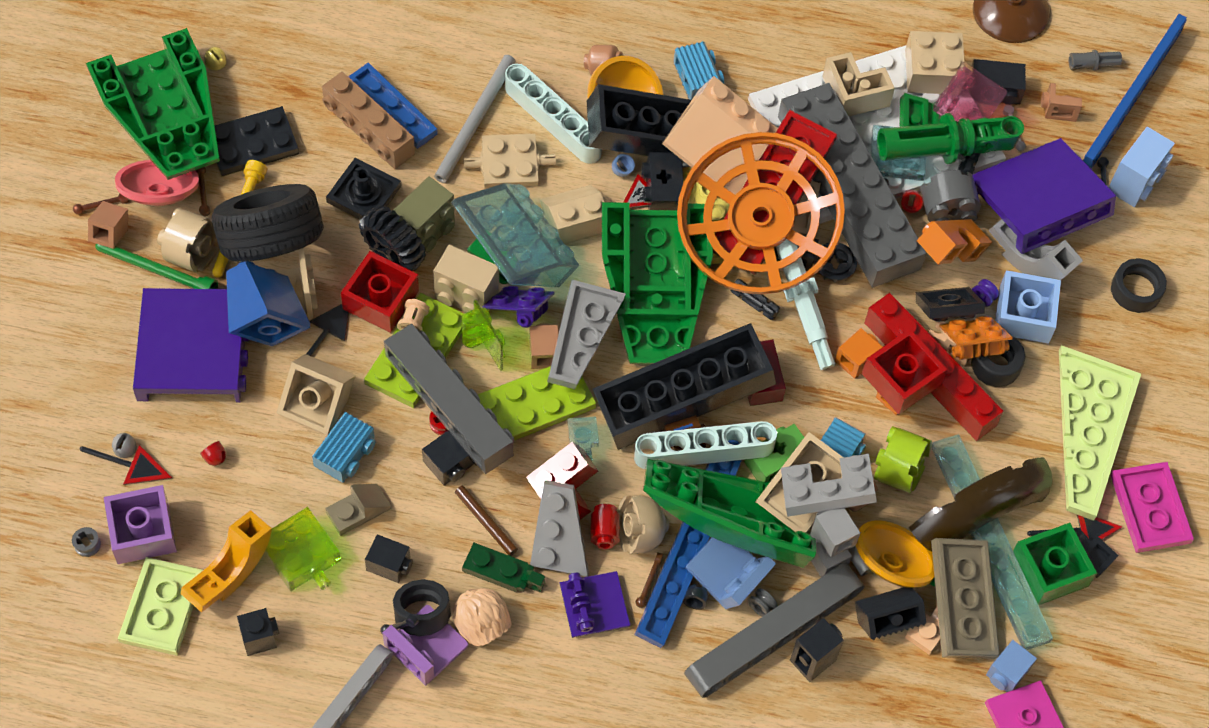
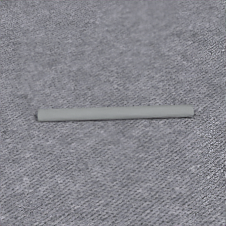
(473, 120)

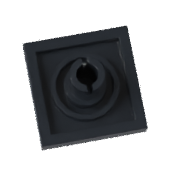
(362, 189)

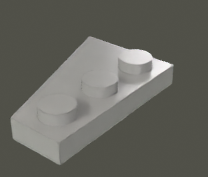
(558, 532)

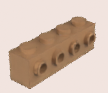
(368, 120)

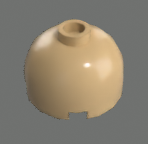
(642, 524)

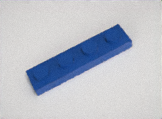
(394, 104)

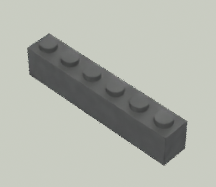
(449, 398)

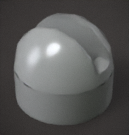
(128, 447)

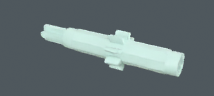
(806, 306)

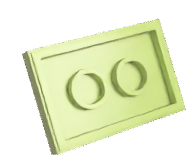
(157, 608)

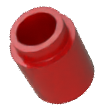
(605, 526)

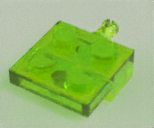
(302, 550)

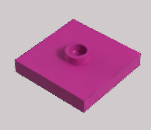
(1024, 708)

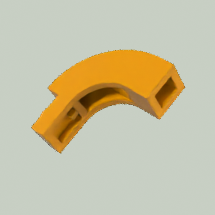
(235, 562)

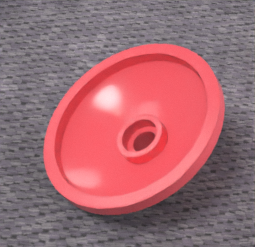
(148, 186)

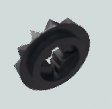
(846, 266)

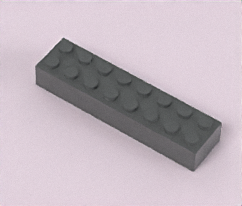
(872, 218)

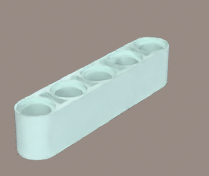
(549, 102)
(716, 436)

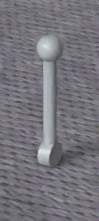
(1008, 111)

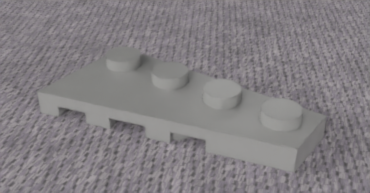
(583, 325)

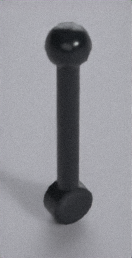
(1103, 163)
(410, 621)

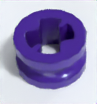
(986, 291)

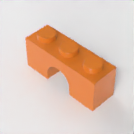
(953, 238)
(853, 355)

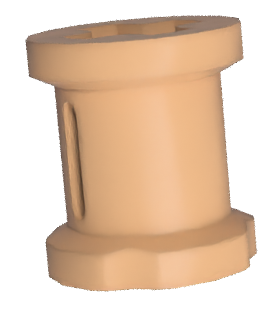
(410, 311)

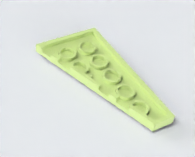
(1094, 415)

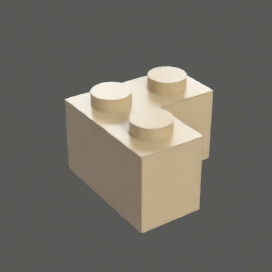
(858, 90)

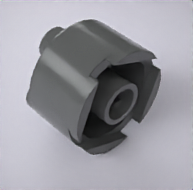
(951, 197)

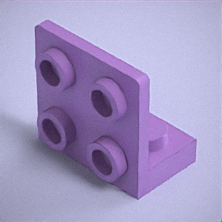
(425, 654)

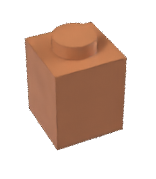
(108, 224)
(542, 344)

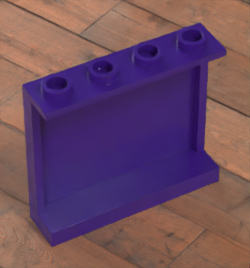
(1045, 194)
(187, 345)

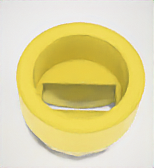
(211, 61)

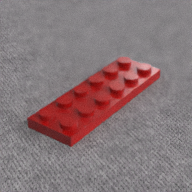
(805, 131)

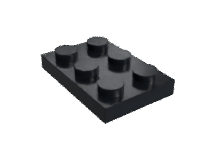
(254, 137)

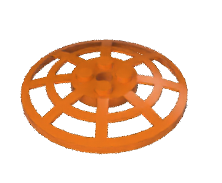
(760, 197)

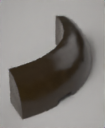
(985, 501)

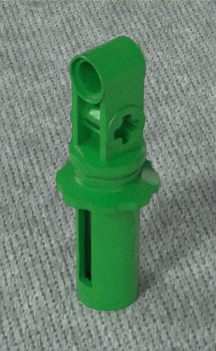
(949, 138)

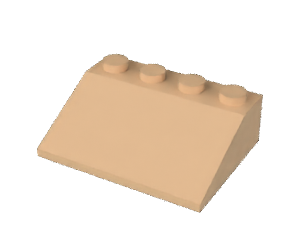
(712, 119)

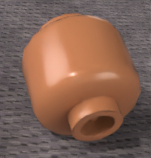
(598, 55)

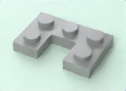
(852, 489)

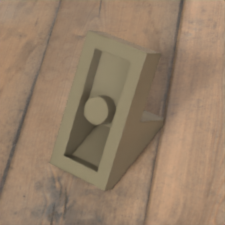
(356, 509)

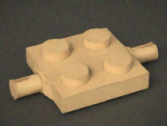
(509, 160)

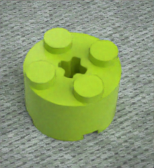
(902, 460)

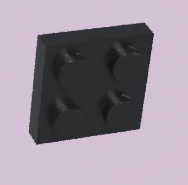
(950, 303)

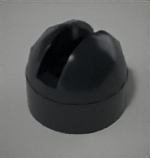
(696, 597)

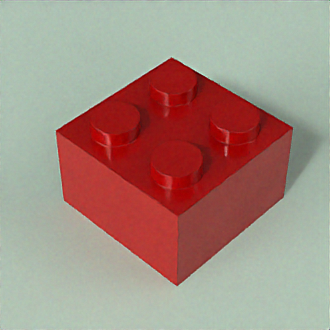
(379, 291)
(904, 371)

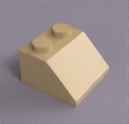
(575, 213)
(315, 393)

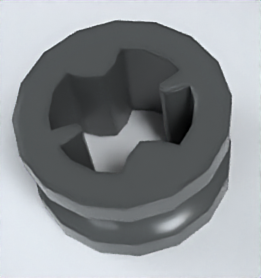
(80, 547)
(762, 602)

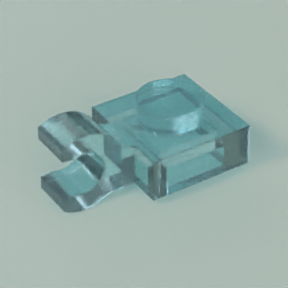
(583, 433)

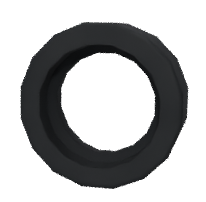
(1143, 268)
(423, 591)

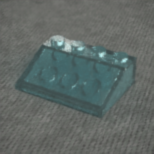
(517, 236)

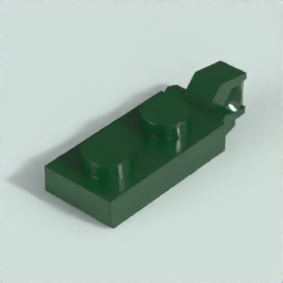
(502, 569)

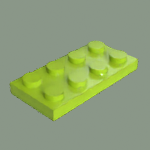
(442, 328)
(535, 404)

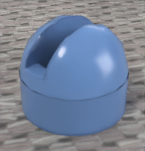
(625, 162)

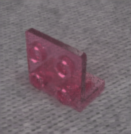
(969, 95)

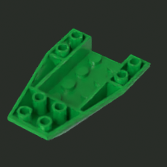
(162, 104)
(726, 510)

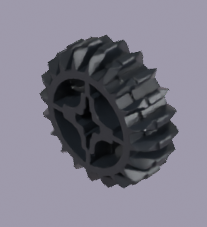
(392, 237)

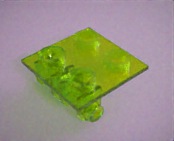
(478, 330)

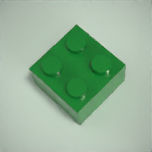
(1054, 563)

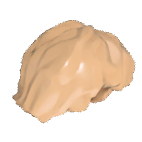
(481, 616)

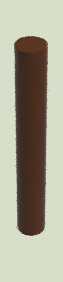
(487, 522)

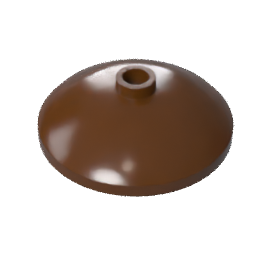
(1011, 19)

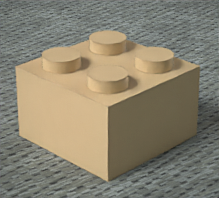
(932, 60)
(464, 278)

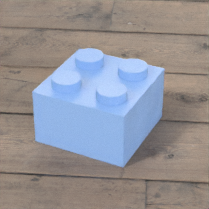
(1142, 167)
(1028, 306)

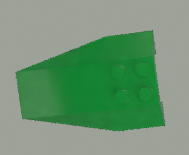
(660, 280)

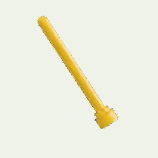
(254, 173)

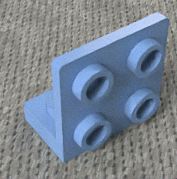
(728, 571)

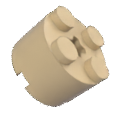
(188, 240)

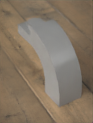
(1044, 261)

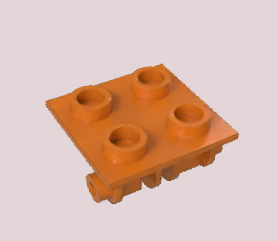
(977, 337)

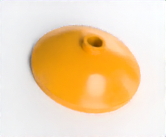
(626, 73)
(895, 554)

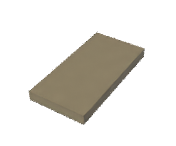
(965, 598)

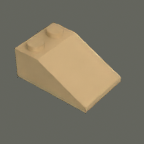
(824, 466)

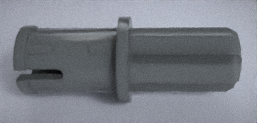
(1094, 59)

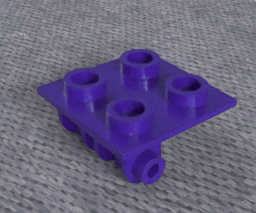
(528, 303)
(594, 603)

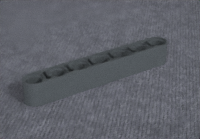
(773, 630)

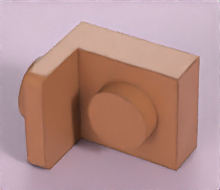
(1060, 107)

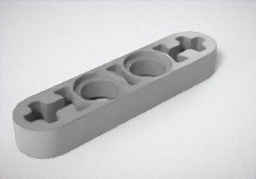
(355, 688)

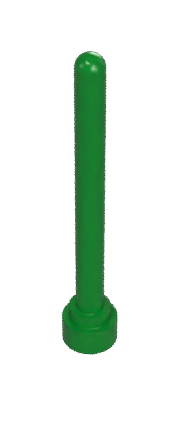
(157, 268)

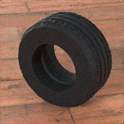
(267, 222)

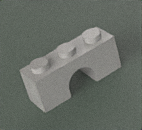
(834, 536)

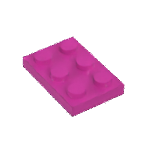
(1151, 507)

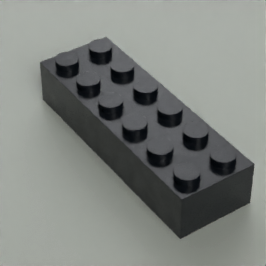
(685, 385)

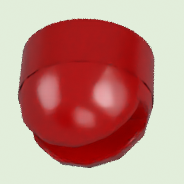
(917, 201)
(214, 454)

